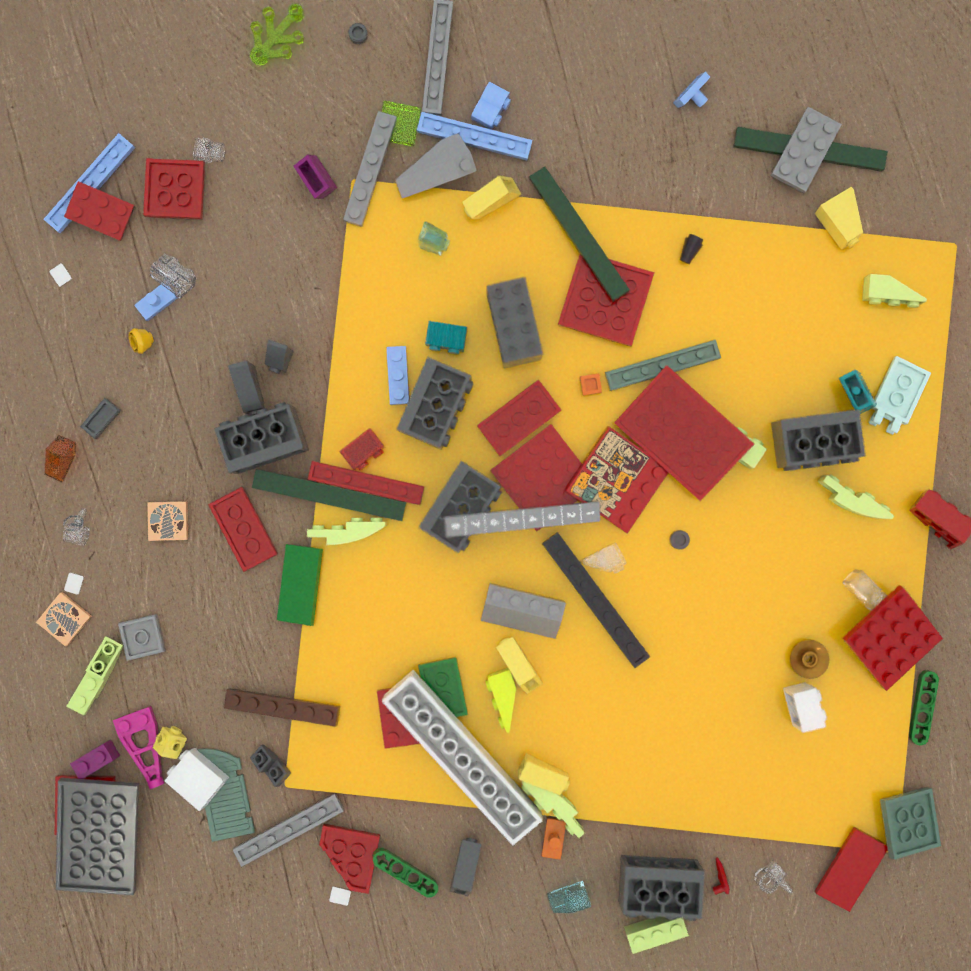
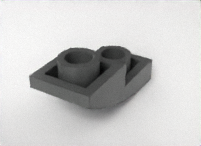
(269, 763)

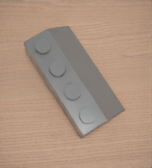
(523, 610)

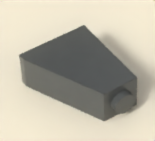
(247, 387)
(465, 867)

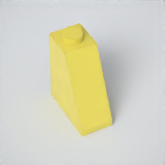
(490, 197)
(841, 218)
(519, 665)
(543, 775)

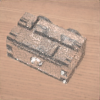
(173, 275)
(864, 589)

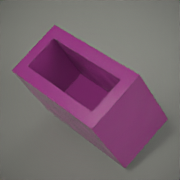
(315, 176)
(95, 759)

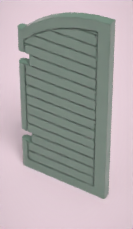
(228, 807)

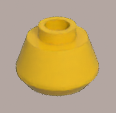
(140, 340)

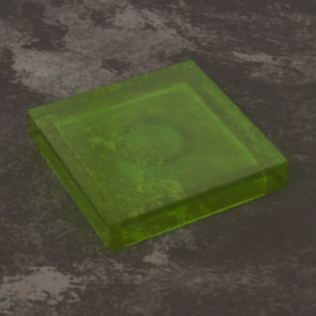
(406, 123)

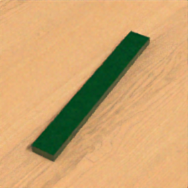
(837, 153)
(579, 234)
(329, 495)

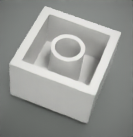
(805, 707)

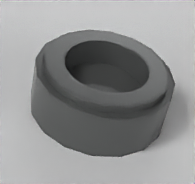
(358, 33)
(679, 539)

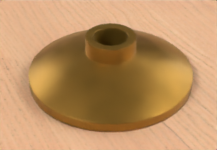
(818, 663)

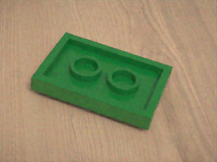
(445, 681)

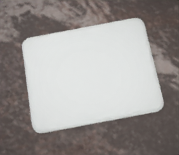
(60, 274)
(73, 583)
(340, 896)

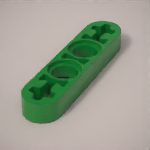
(919, 707)
(403, 875)

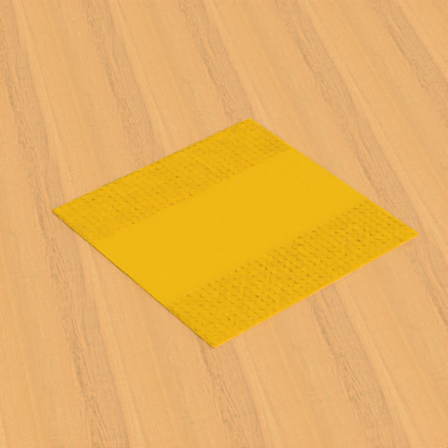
(704, 722)

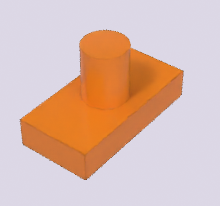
(553, 838)

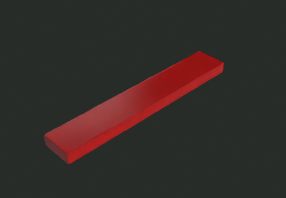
(366, 483)

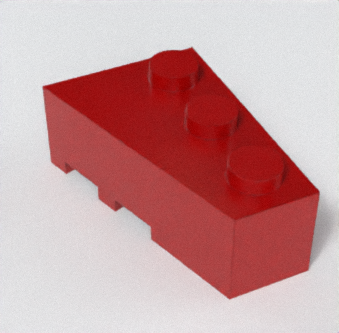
(942, 518)

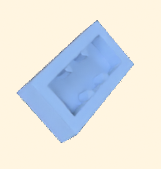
(693, 92)
(155, 302)

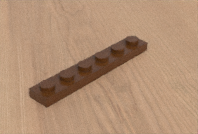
(282, 707)

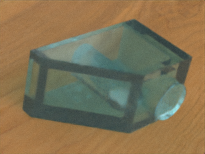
(433, 239)
(569, 898)

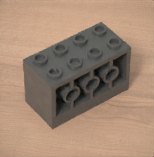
(514, 322)
(427, 393)
(820, 439)
(263, 451)
(457, 493)
(661, 887)

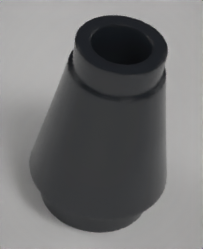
(691, 248)

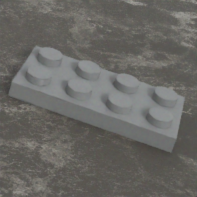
(806, 150)

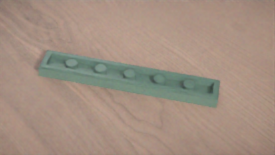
(652, 367)

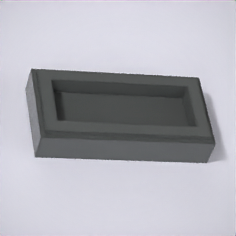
(100, 418)

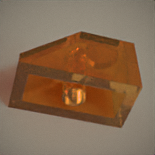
(59, 458)

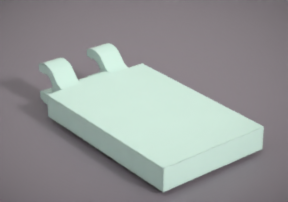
(899, 394)

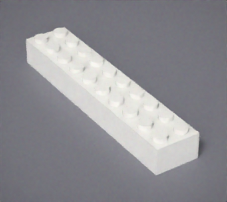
(462, 757)

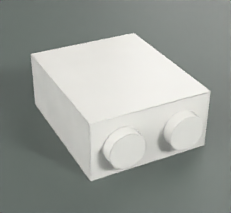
(196, 778)

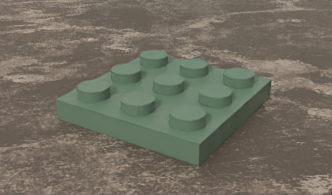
(910, 823)

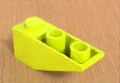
(504, 691)

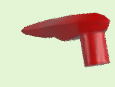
(724, 885)

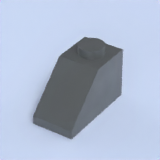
(277, 357)

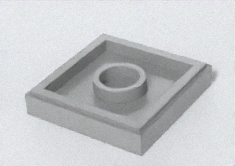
(141, 637)

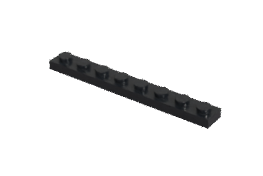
(596, 600)

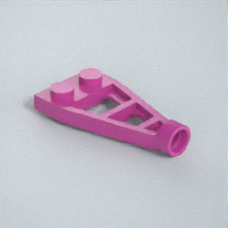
(134, 722)

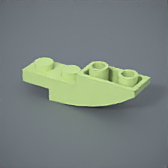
(859, 504)
(354, 531)
(96, 676)
(562, 807)

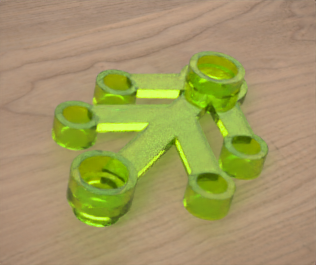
(275, 36)

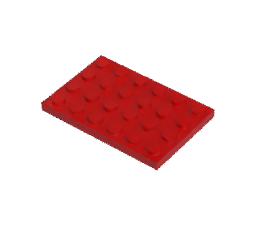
(684, 433)

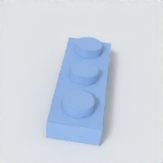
(397, 375)

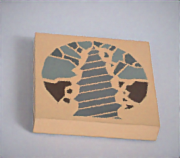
(167, 521)
(64, 619)

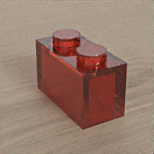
(362, 450)

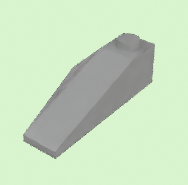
(441, 164)

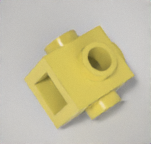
(169, 742)

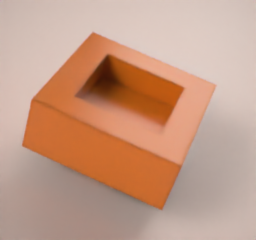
(590, 384)

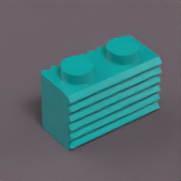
(446, 337)
(857, 391)

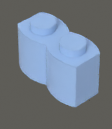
(491, 105)

